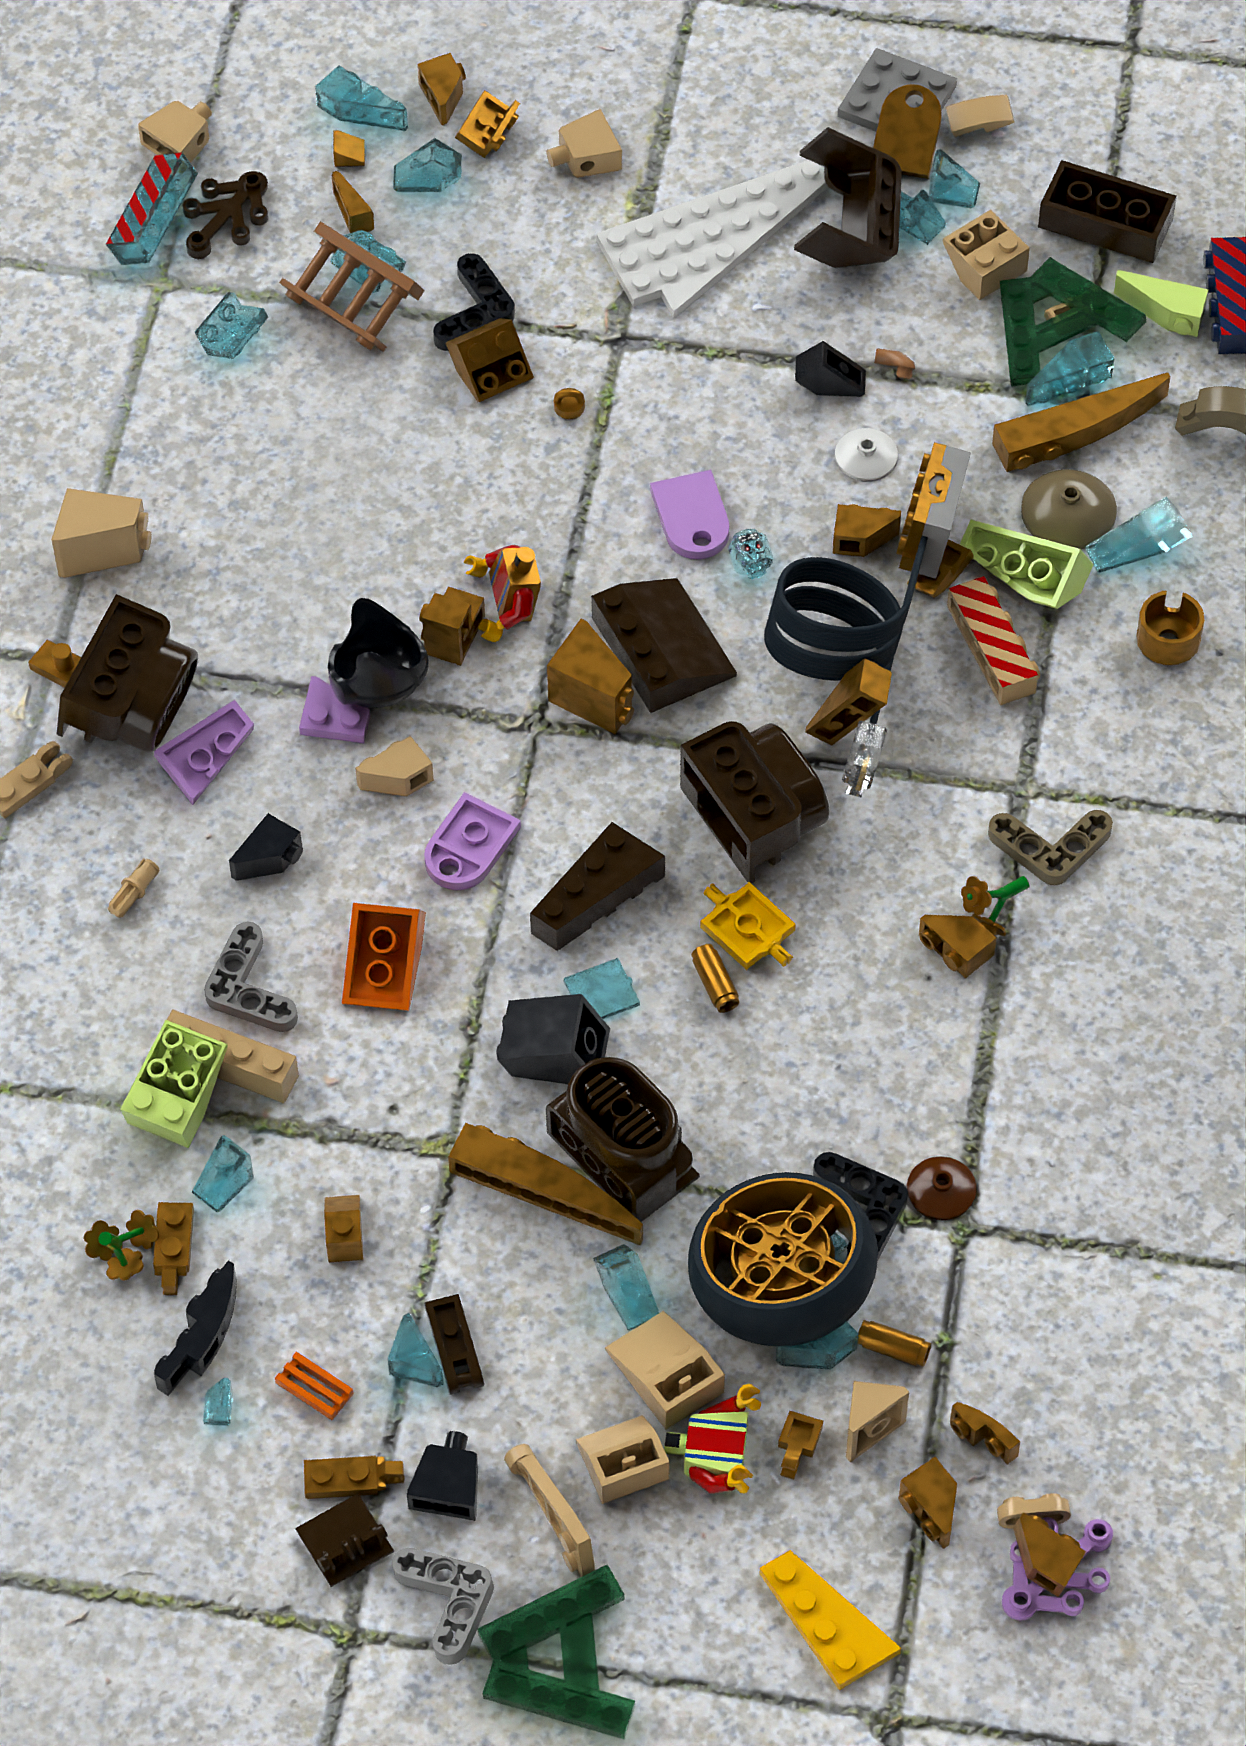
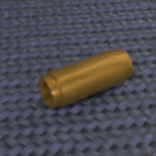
(715, 978)
(893, 1343)

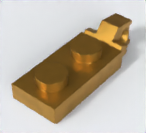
(173, 1247)
(350, 1476)

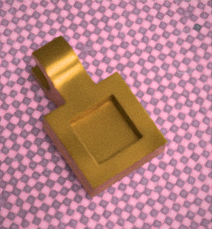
(798, 1439)

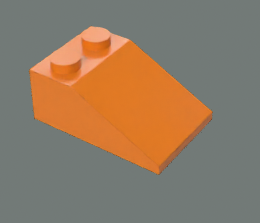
(383, 956)

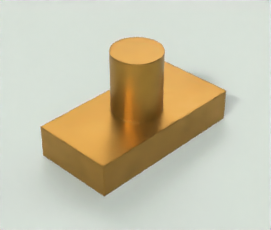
(54, 662)

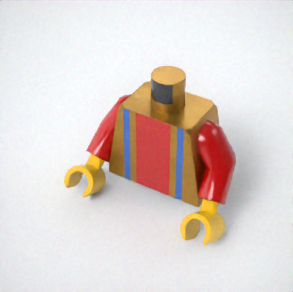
(514, 586)

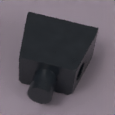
(446, 1479)

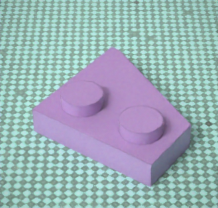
(329, 718)

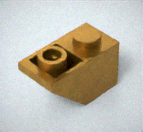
(864, 529)
(959, 940)
(931, 1496)
(1046, 1555)

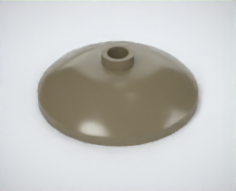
(1068, 520)

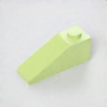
(1167, 303)

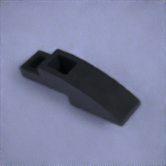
(208, 1323)

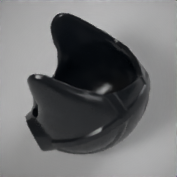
(377, 660)

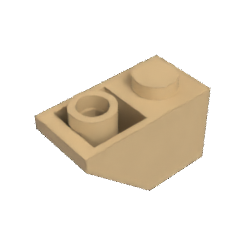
(396, 770)

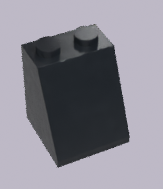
(551, 1037)

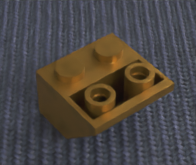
(490, 359)

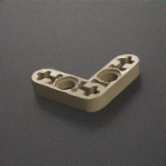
(1050, 854)

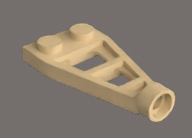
(565, 1523)

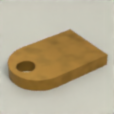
(909, 132)

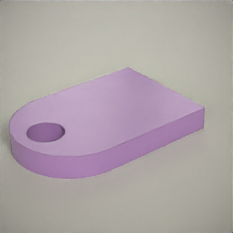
(690, 511)
(470, 840)

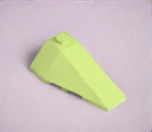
(1028, 564)

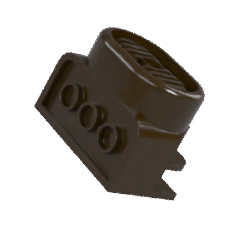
(128, 679)
(752, 791)
(622, 1134)

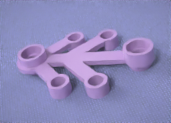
(1032, 1591)

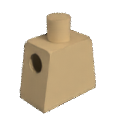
(176, 130)
(587, 147)

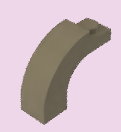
(1214, 408)

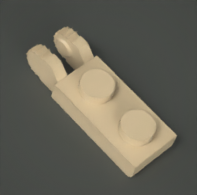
(31, 778)

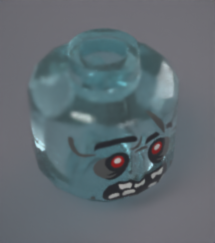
(750, 553)

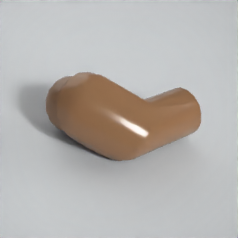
(897, 359)

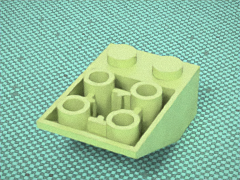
(175, 1084)

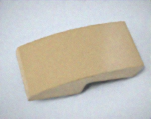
(978, 113)

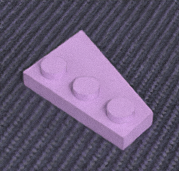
(204, 749)

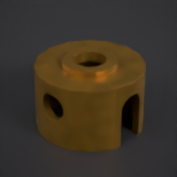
(1183, 622)

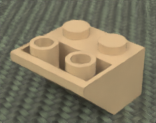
(986, 254)
(624, 1458)

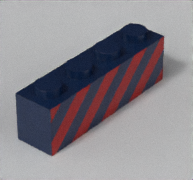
(1228, 287)

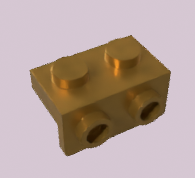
(486, 124)

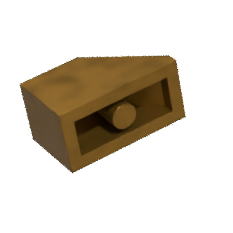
(442, 84)
(343, 1228)

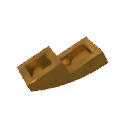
(952, 565)

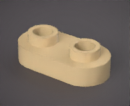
(1048, 1505)

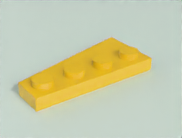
(831, 1626)

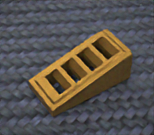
(352, 206)

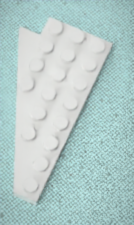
(700, 241)

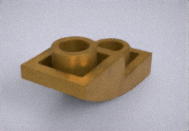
(976, 1426)

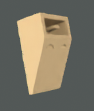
(667, 1368)

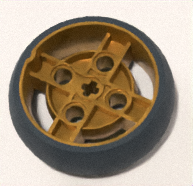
(782, 1259)

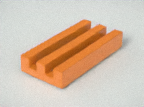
(292, 1369)

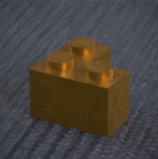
(451, 624)

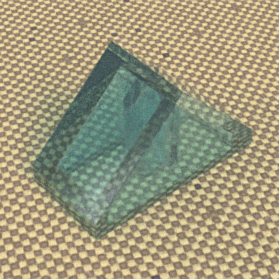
(952, 183)
(224, 1174)
(412, 1357)

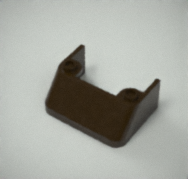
(870, 202)

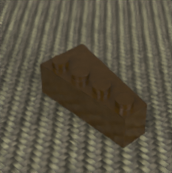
(599, 881)

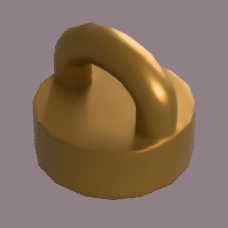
(569, 403)

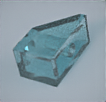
(428, 169)
(626, 1285)

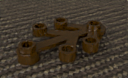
(250, 186)

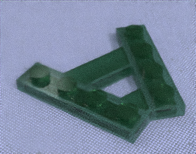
(1088, 305)
(578, 1696)

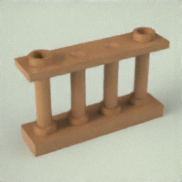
(353, 258)

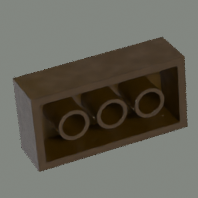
(1107, 211)

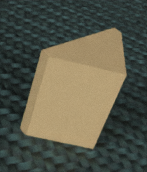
(874, 1415)

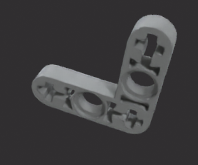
(238, 990)
(457, 1589)

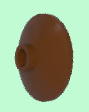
(941, 1201)

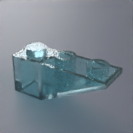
(355, 101)
(1075, 366)
(1140, 537)

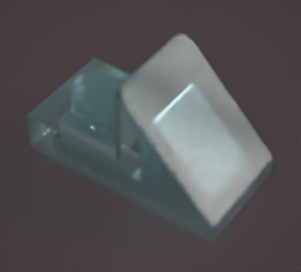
(920, 217)

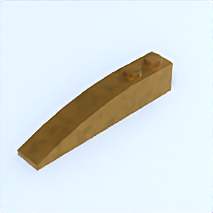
(1075, 423)
(539, 1180)

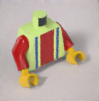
(717, 1443)

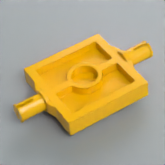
(747, 925)

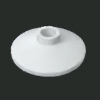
(866, 463)

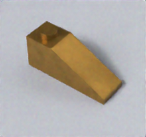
(853, 700)

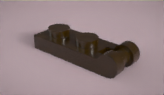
(453, 1342)

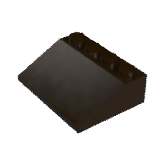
(660, 640)

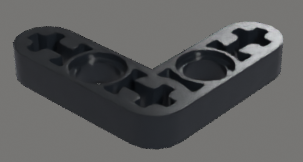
(484, 309)
(873, 1196)

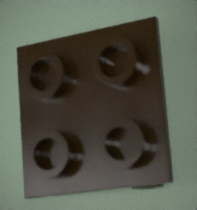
(344, 1540)

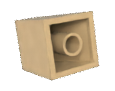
(99, 532)

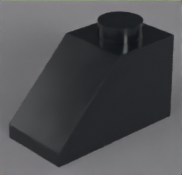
(829, 372)
(266, 850)

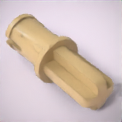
(133, 887)

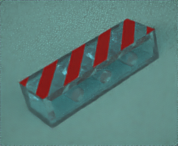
(151, 209)

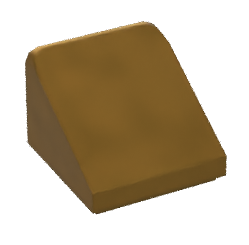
(348, 149)

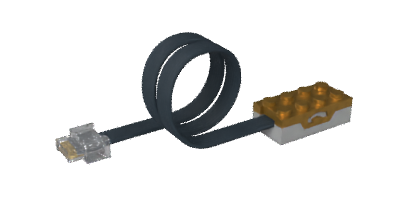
(927, 533)

